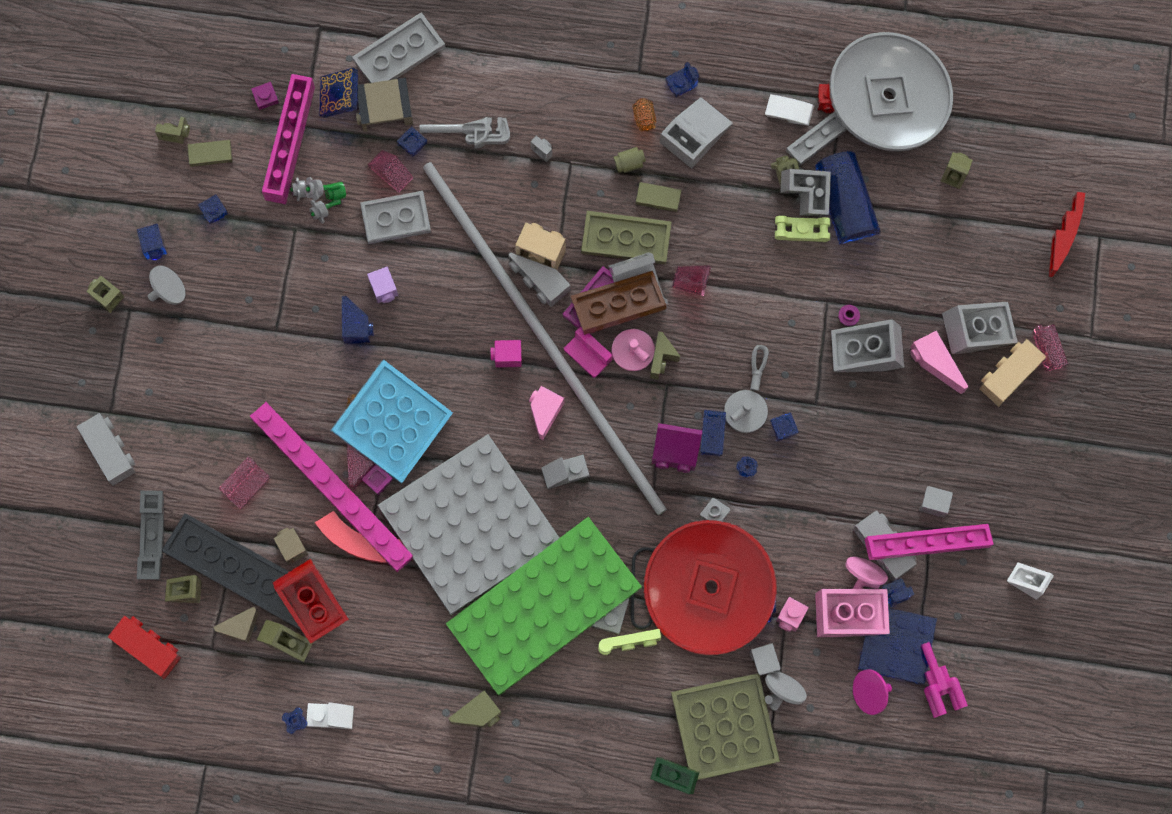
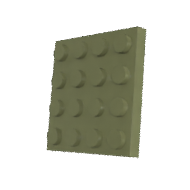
(725, 726)

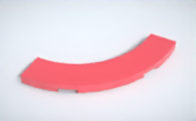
(347, 538)

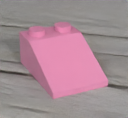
(852, 612)

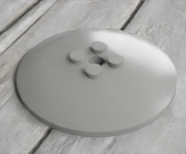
(905, 69)

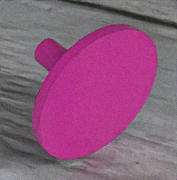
(871, 692)

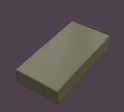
(210, 153)
(658, 197)

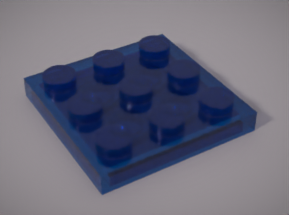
(900, 651)

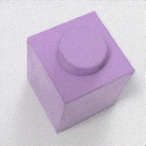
(383, 285)

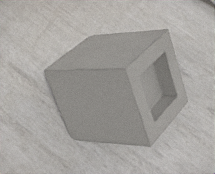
(936, 502)
(765, 659)

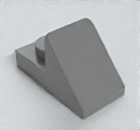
(565, 471)

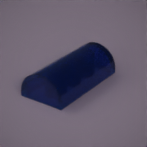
(849, 198)

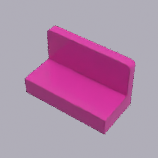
(588, 353)

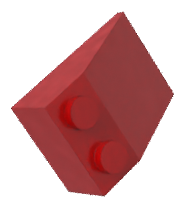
(310, 601)

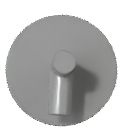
(166, 285)
(746, 411)
(784, 689)

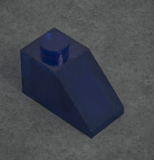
(355, 323)

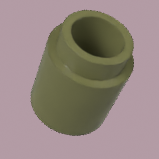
(629, 160)

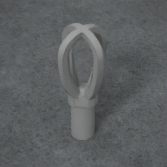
(756, 374)

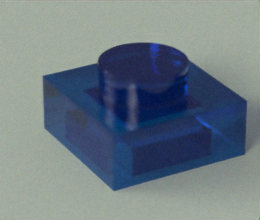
(412, 141)
(213, 209)
(784, 426)

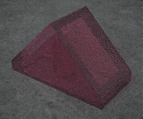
(391, 170)
(692, 279)
(358, 466)

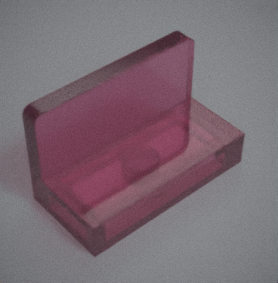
(1050, 345)
(244, 483)

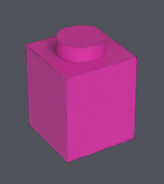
(507, 353)

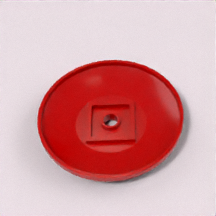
(678, 590)

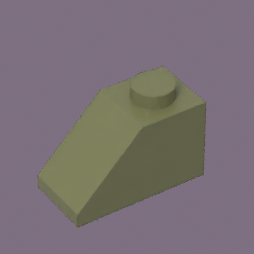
(956, 170)
(284, 640)
(477, 713)

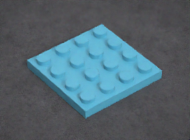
(391, 421)

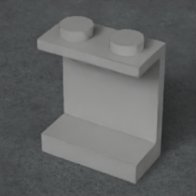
(633, 267)

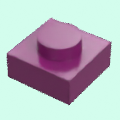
(265, 95)
(377, 479)

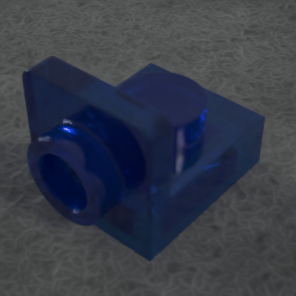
(683, 80)
(898, 592)

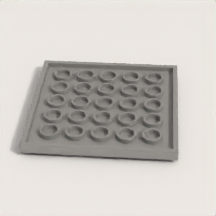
(468, 524)

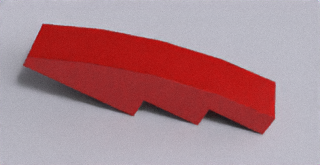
(1063, 238)

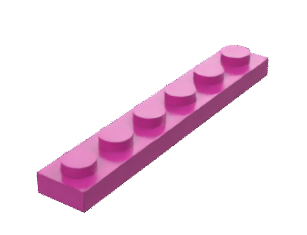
(928, 541)

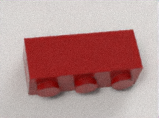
(145, 646)

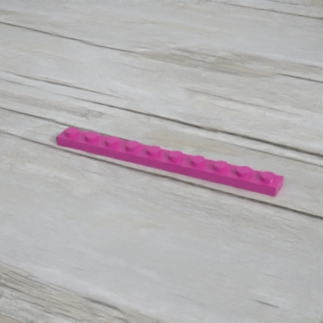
(331, 487)

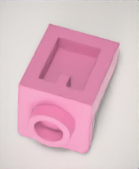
(791, 615)

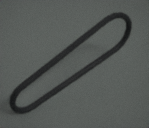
(632, 597)

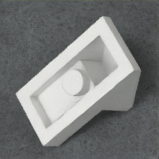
(330, 715)

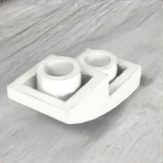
(789, 109)

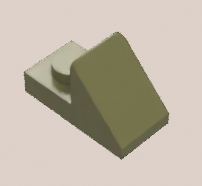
(665, 351)

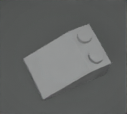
(979, 327)
(868, 347)

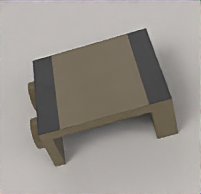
(383, 103)

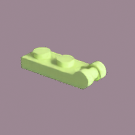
(628, 642)

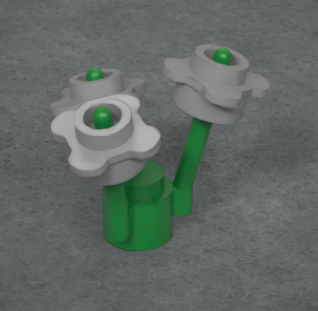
(314, 190)

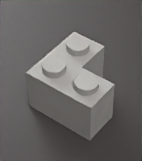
(812, 186)

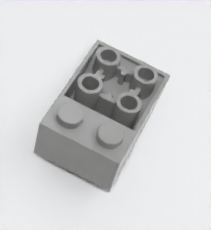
(694, 132)

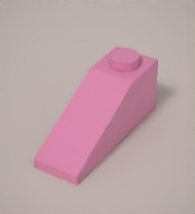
(936, 359)

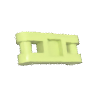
(802, 229)

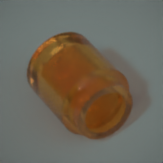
(644, 114)

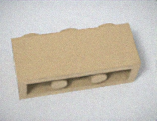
(1011, 372)

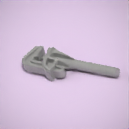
(477, 132)

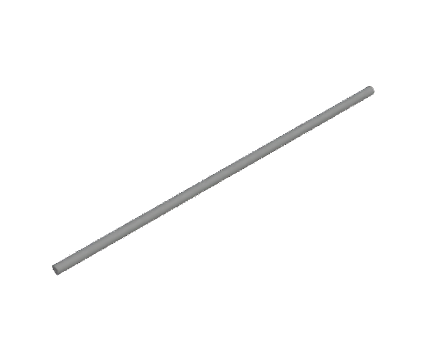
(545, 339)

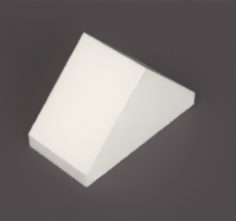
(1030, 580)

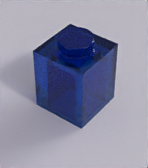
(152, 242)

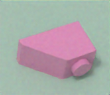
(545, 408)

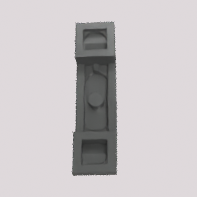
(151, 535)

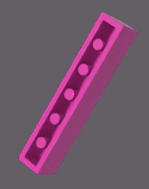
(288, 139)

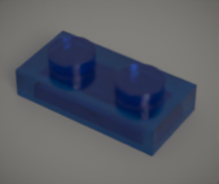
(713, 433)

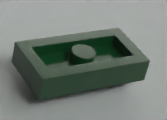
(674, 775)

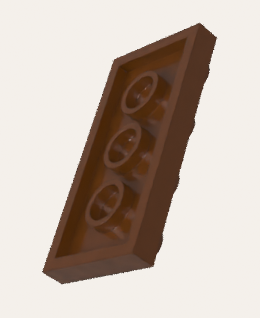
(618, 302)

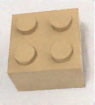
(541, 245)

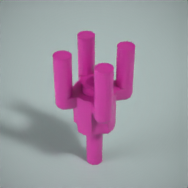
(940, 685)

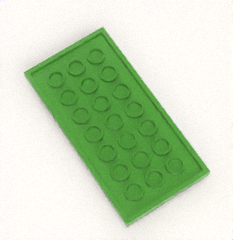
(543, 606)

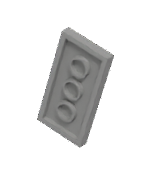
(399, 50)

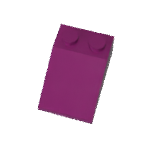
(676, 448)

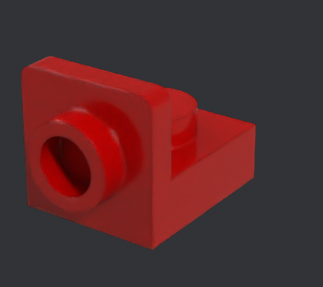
(824, 99)

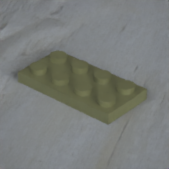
(625, 236)

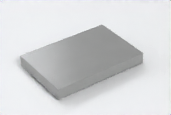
(395, 217)

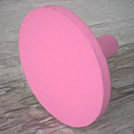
(633, 350)
(867, 572)

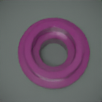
(849, 321)

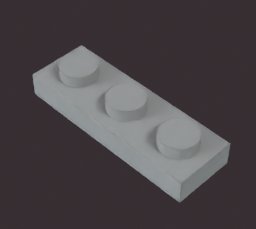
(816, 139)

